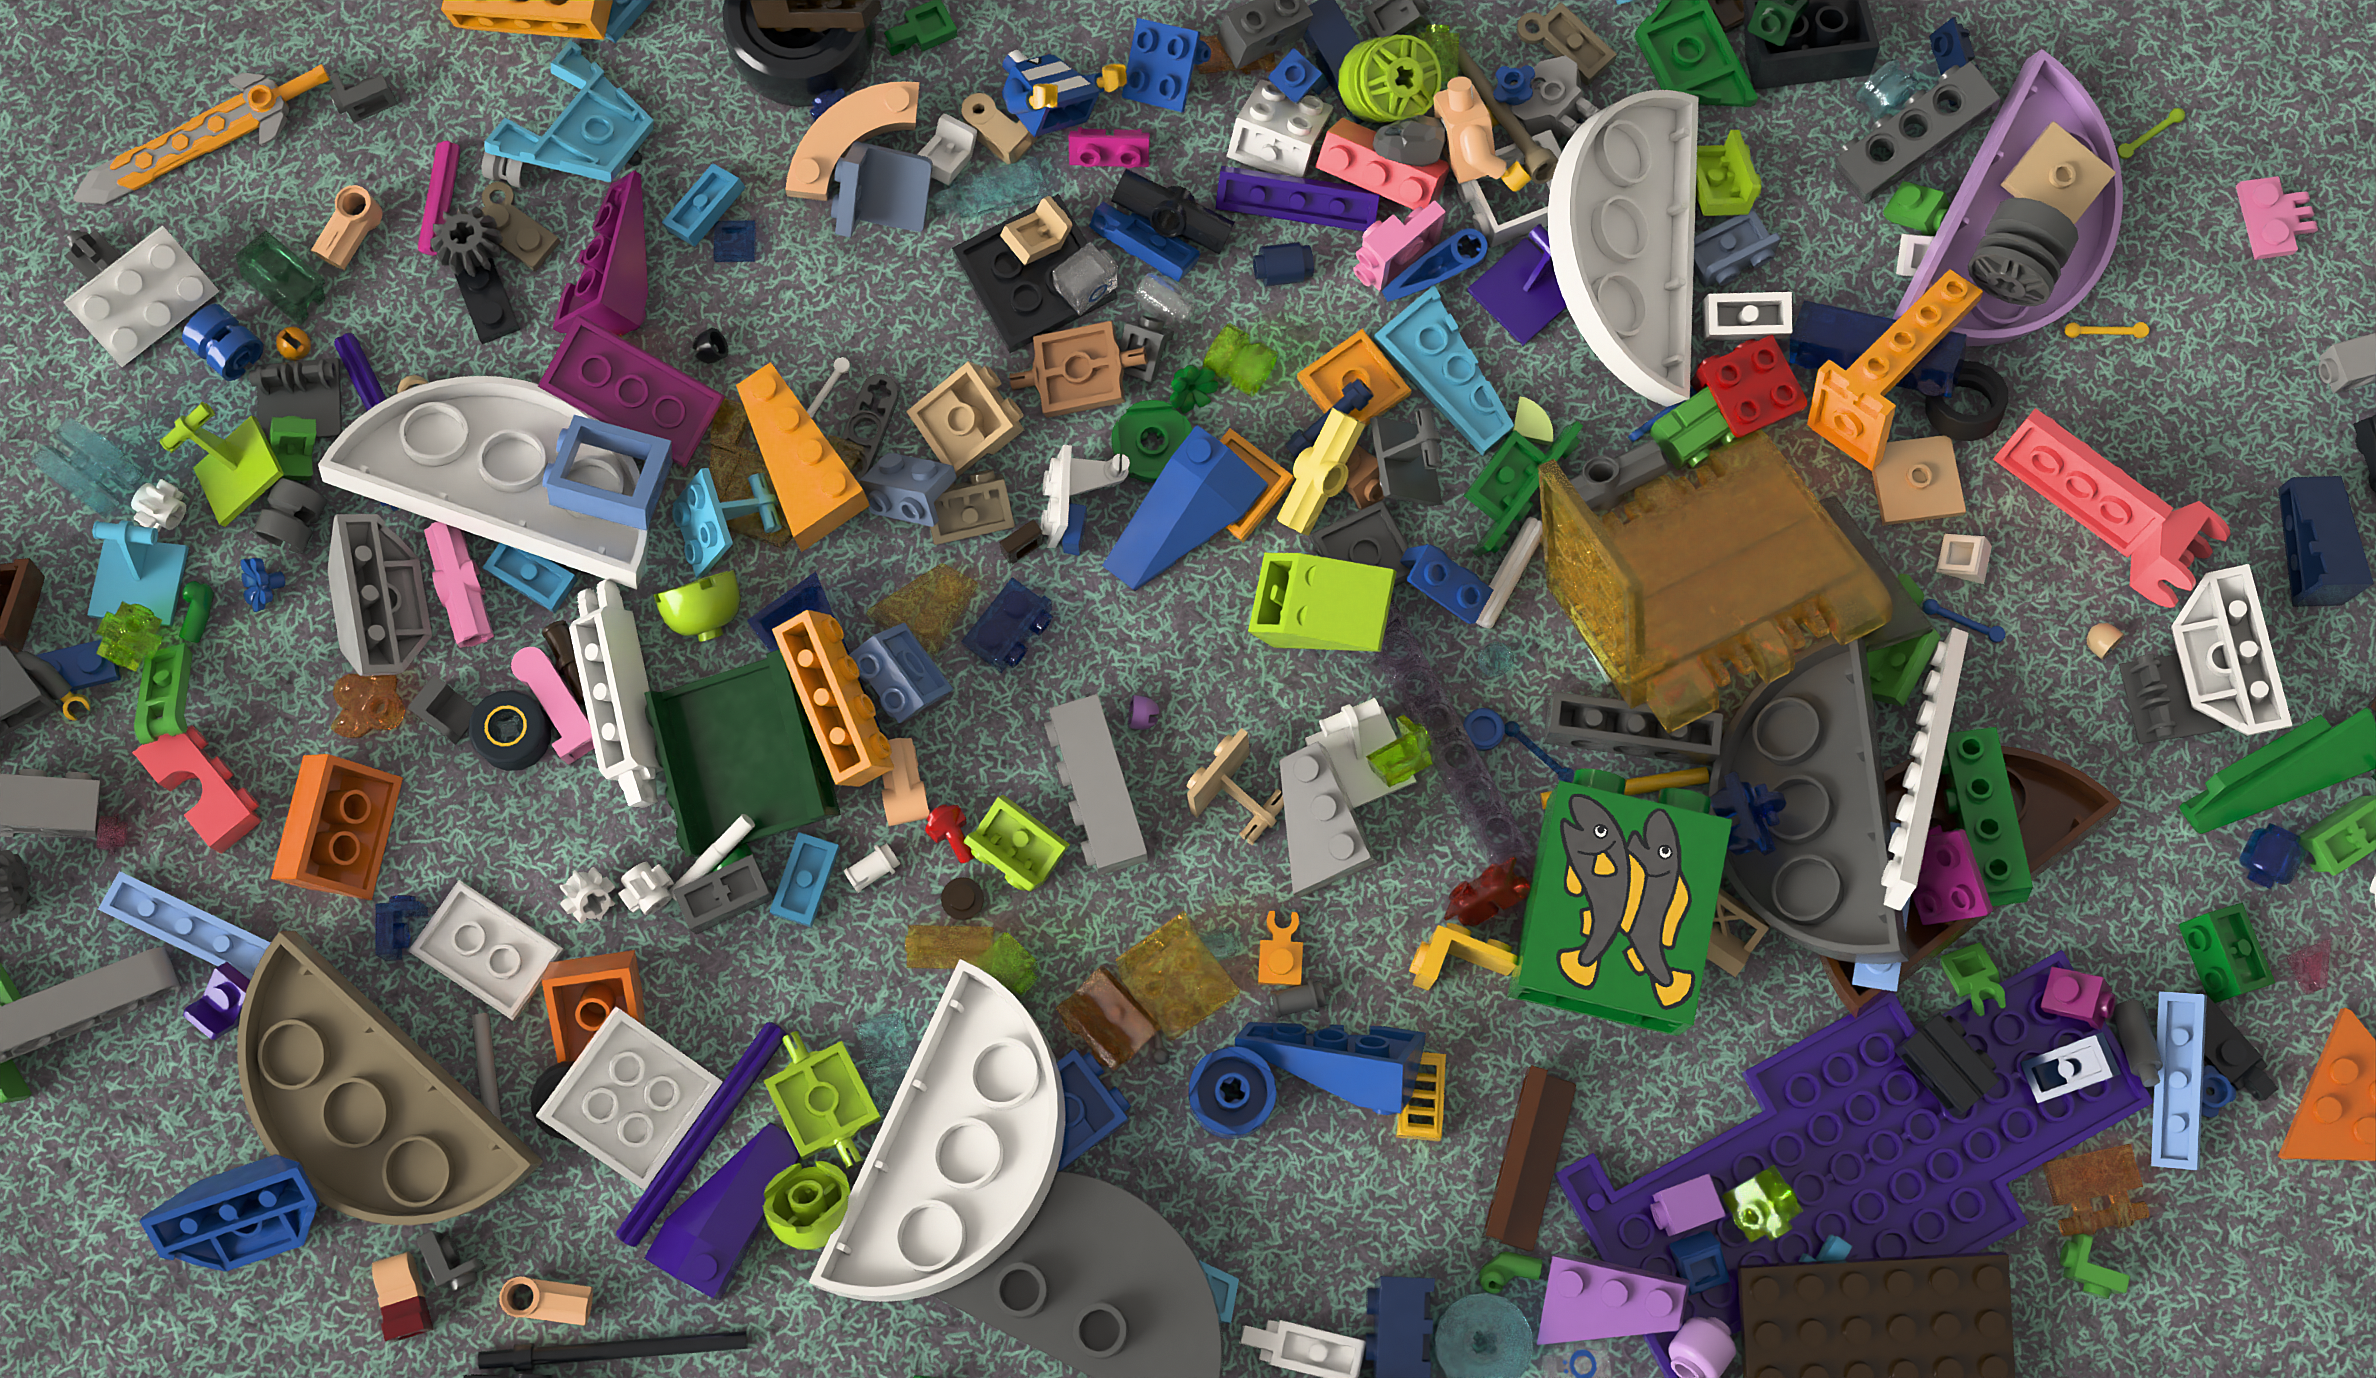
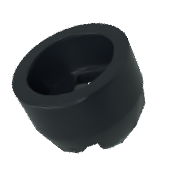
(705, 345)

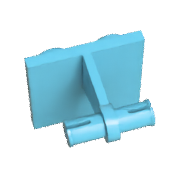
(705, 518)
(137, 571)

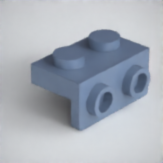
(1733, 247)
(906, 487)

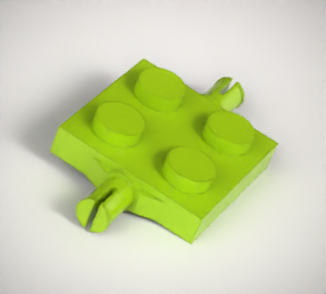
(822, 1100)

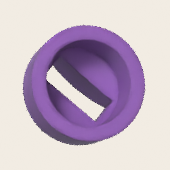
(1142, 708)

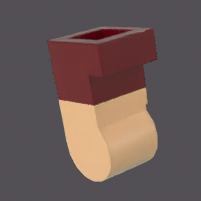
(401, 1298)

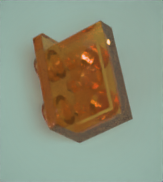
(1108, 1019)

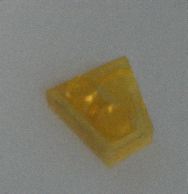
(927, 605)

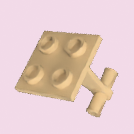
(1208, 782)

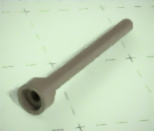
(1539, 161)

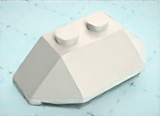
(2230, 655)

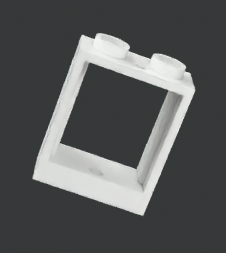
(1484, 219)

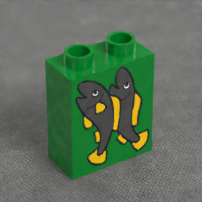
(1621, 903)

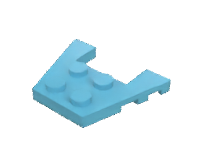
(592, 133)

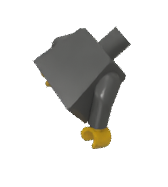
(30, 690)

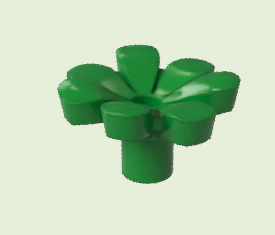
(1191, 387)

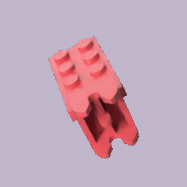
(2113, 506)

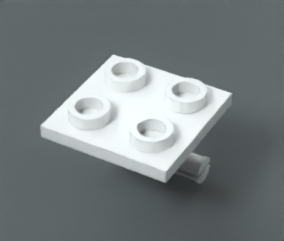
(1072, 477)
(1349, 739)

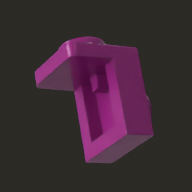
(2078, 996)

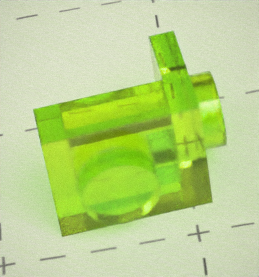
(1404, 756)
(1009, 964)

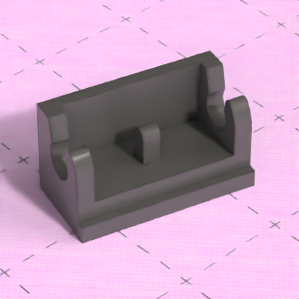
(723, 894)

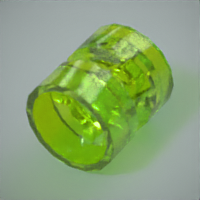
(1242, 361)

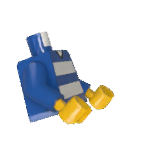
(1052, 94)

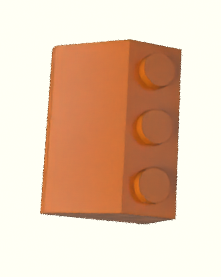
(337, 826)

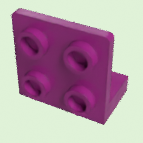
(1949, 880)

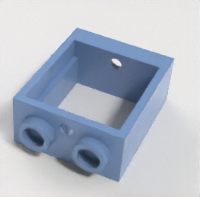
(598, 502)

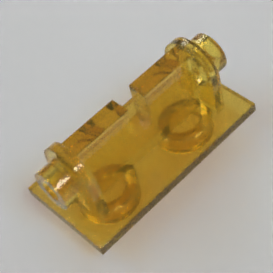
(945, 945)

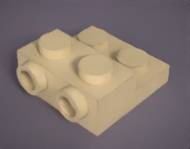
(967, 417)

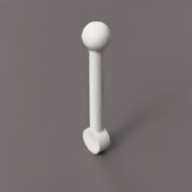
(841, 366)

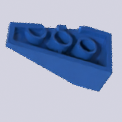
(1190, 501)
(1362, 1069)

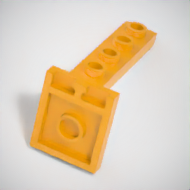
(1851, 403)

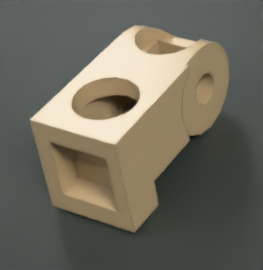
(995, 129)

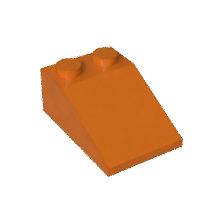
(583, 995)

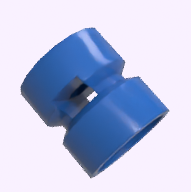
(221, 340)

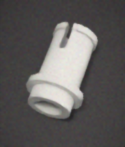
(872, 867)

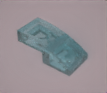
(885, 1055)

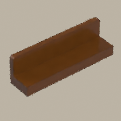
(1529, 1159)

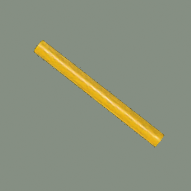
(1657, 782)

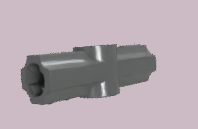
(1608, 478)

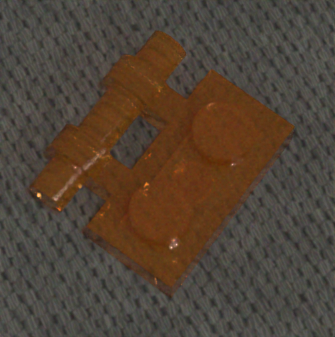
(2091, 1176)

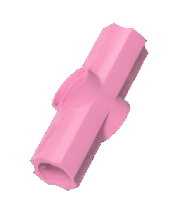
(458, 584)

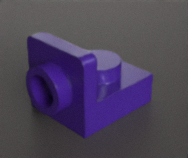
(221, 1003)

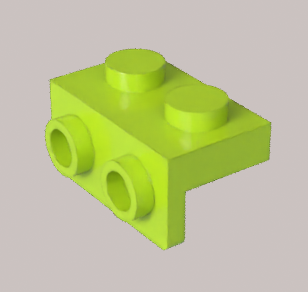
(1726, 177)
(1016, 845)

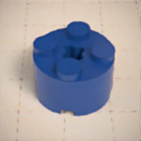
(1222, 1069)

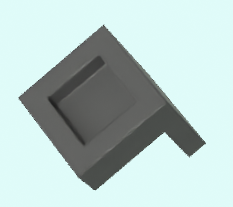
(442, 709)

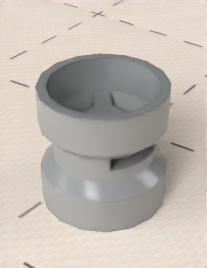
(499, 168)

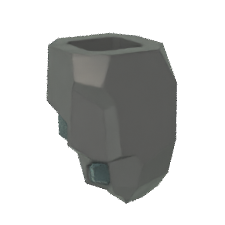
(1411, 141)

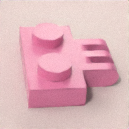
(2273, 216)

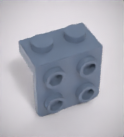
(881, 188)

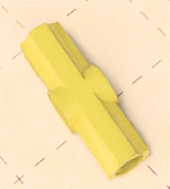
(1320, 471)

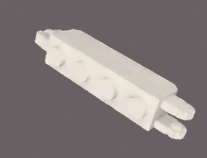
(614, 691)

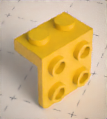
(1457, 942)

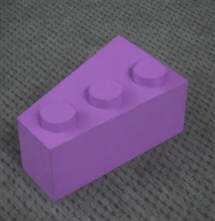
(1608, 1300)

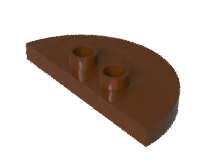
(2054, 812)

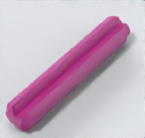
(439, 192)

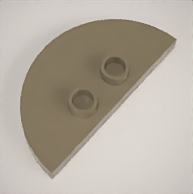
(362, 1101)

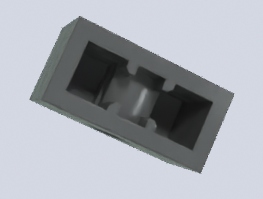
(1262, 28)

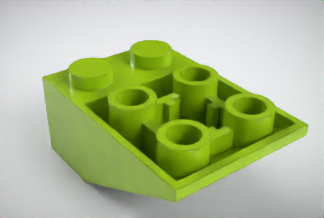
(1321, 603)

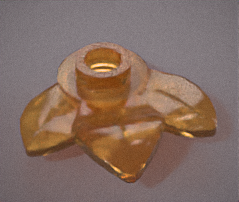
(360, 702)

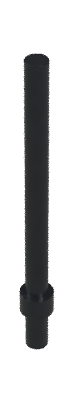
(526, 1355)

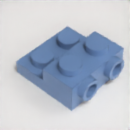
(900, 672)

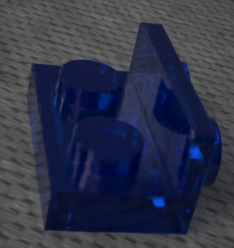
(1008, 625)

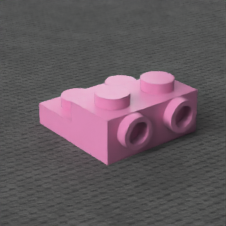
(1396, 245)

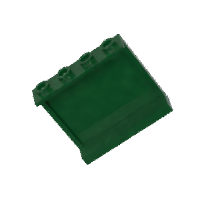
(738, 750)

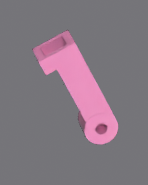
(540, 675)

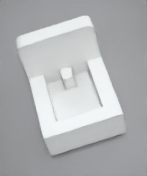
(950, 148)

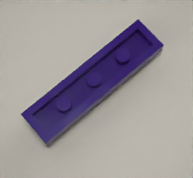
(1296, 199)

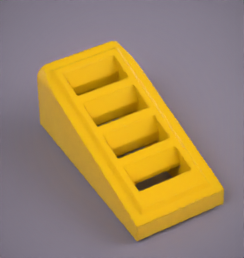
(1425, 1131)

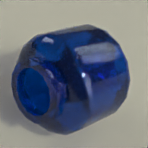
(2272, 856)

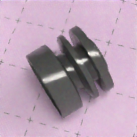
(2023, 251)

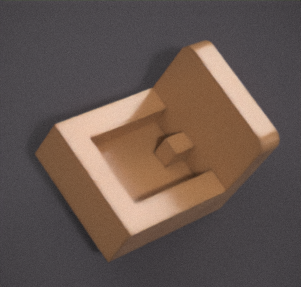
(1363, 478)

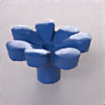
(259, 583)

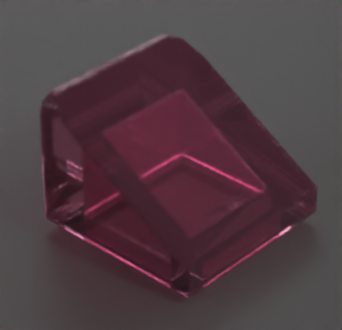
(2311, 966)

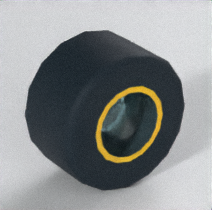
(497, 720)

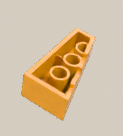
(804, 468)

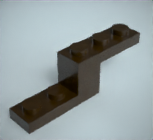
(815, 14)

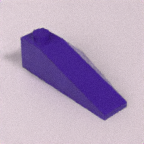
(718, 1222)

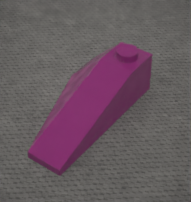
(615, 271)

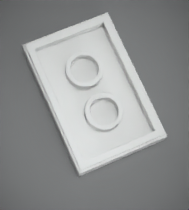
(486, 950)

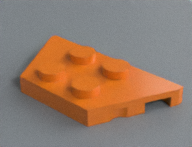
(2340, 1100)

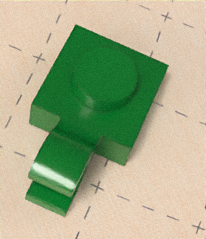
(924, 25)

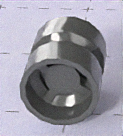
(290, 515)

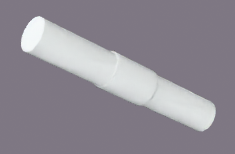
(716, 852)

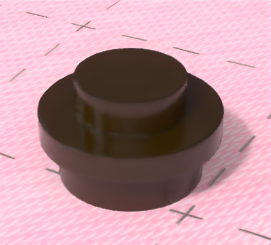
(962, 898)

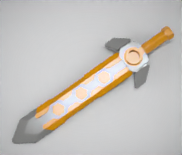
(260, 106)

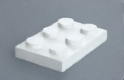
(141, 296)

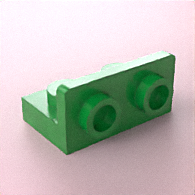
(2226, 953)

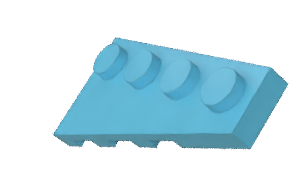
(1436, 359)

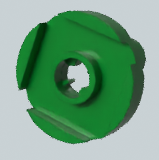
(1134, 427)

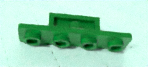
(1511, 479)

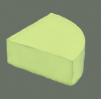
(1533, 422)

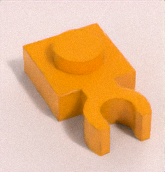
(1280, 958)

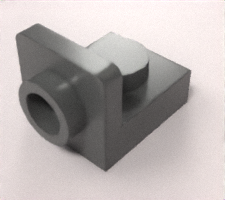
(1397, 16)
(364, 99)
(1146, 333)
(440, 1257)

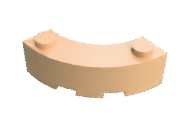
(851, 119)

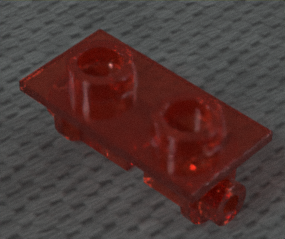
(1496, 883)

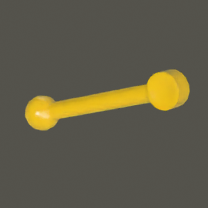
(2139, 330)

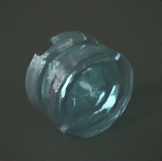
(1886, 89)

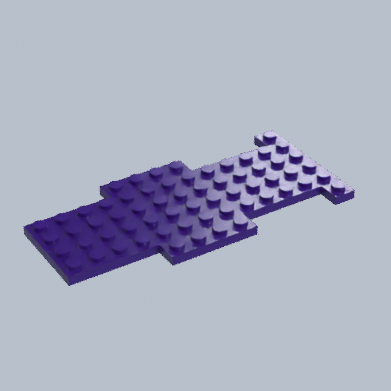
(1869, 1147)

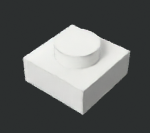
(1912, 252)

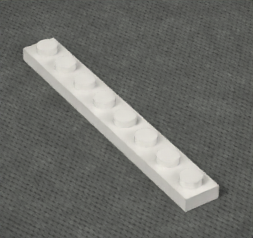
(1923, 774)

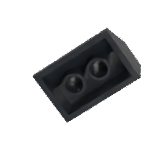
(1824, 44)

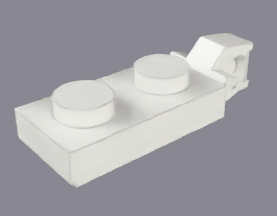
(1306, 1349)

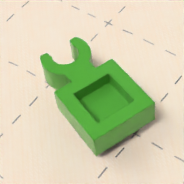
(1974, 973)

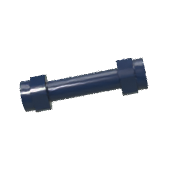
(1355, 396)

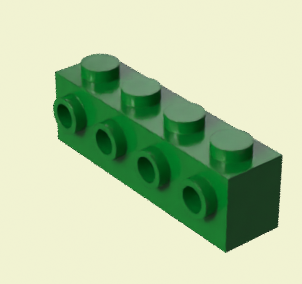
(1986, 811)

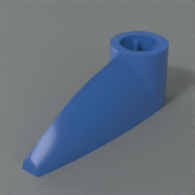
(1438, 265)

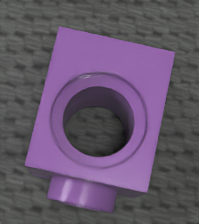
(1686, 1205)

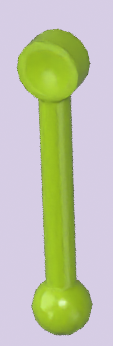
(2126, 150)

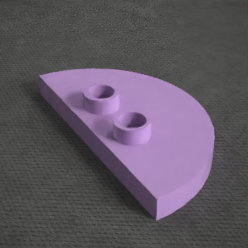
(2038, 97)

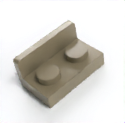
(972, 508)

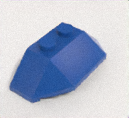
(236, 1216)

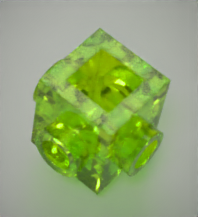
(129, 635)
(1763, 1205)

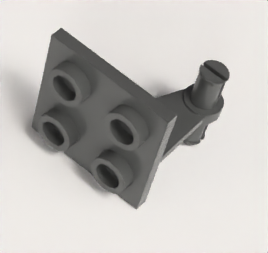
(1408, 458)

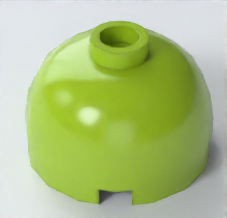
(701, 605)
(806, 1204)

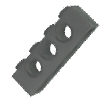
(1962, 85)
(1618, 729)

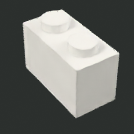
(1746, 316)

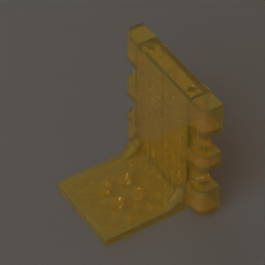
(1705, 577)

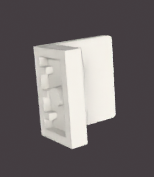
(1276, 132)

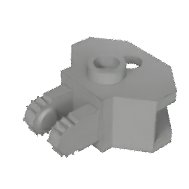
(1556, 101)

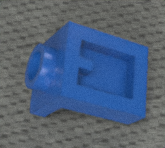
(1297, 76)

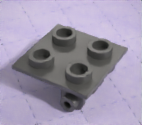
(301, 390)
(2161, 700)

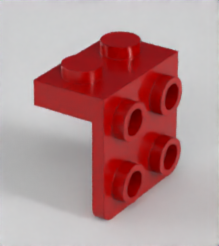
(1751, 385)

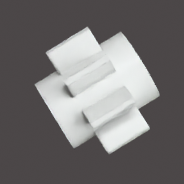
(159, 505)
(579, 887)
(646, 888)

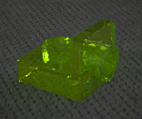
(1444, 46)

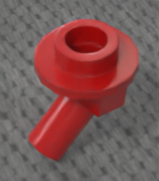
(947, 823)

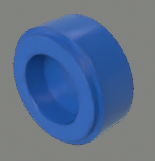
(1484, 728)

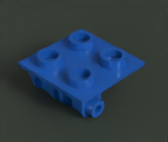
(1163, 64)

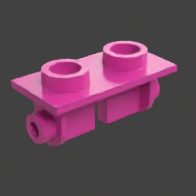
(1096, 148)

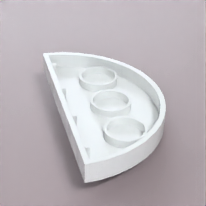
(1627, 238)
(477, 461)
(957, 1154)

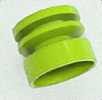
(1370, 73)

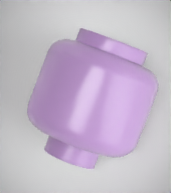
(1702, 1348)

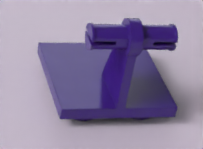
(1522, 288)

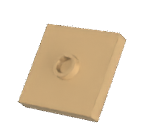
(2059, 173)
(1918, 481)

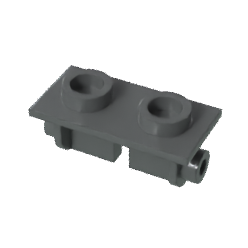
(90, 253)

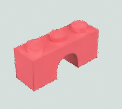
(1351, 156)
(222, 811)

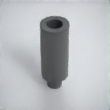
(2138, 1041)

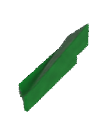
(2285, 770)

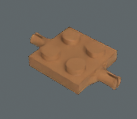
(1078, 369)

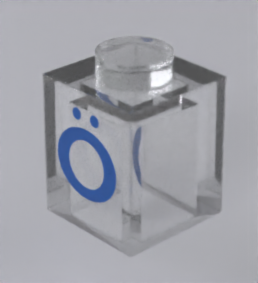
(1086, 277)
(1577, 1360)

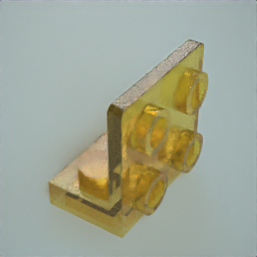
(1176, 976)

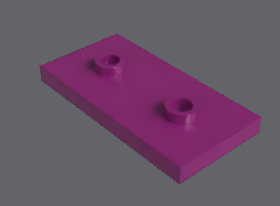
(630, 388)

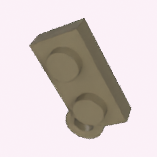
(1568, 36)
(521, 234)

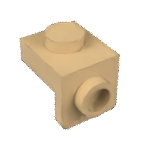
(1038, 232)

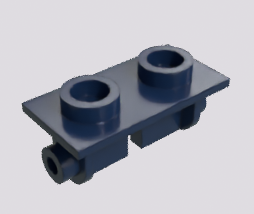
(1951, 46)

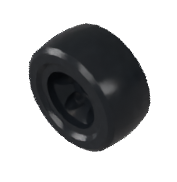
(802, 69)

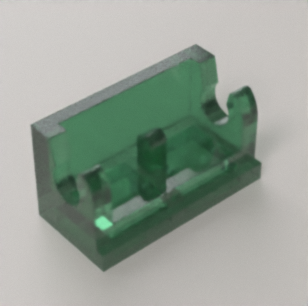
(280, 276)

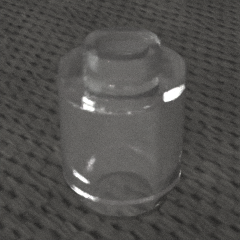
(1165, 300)

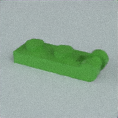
(163, 694)

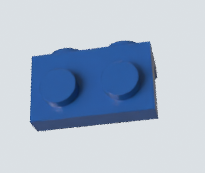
(1446, 582)

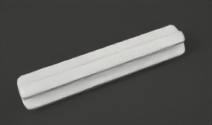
(1511, 570)

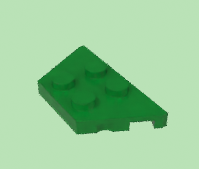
(1693, 54)

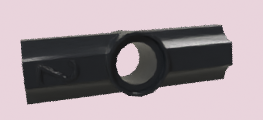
(1157, 204)

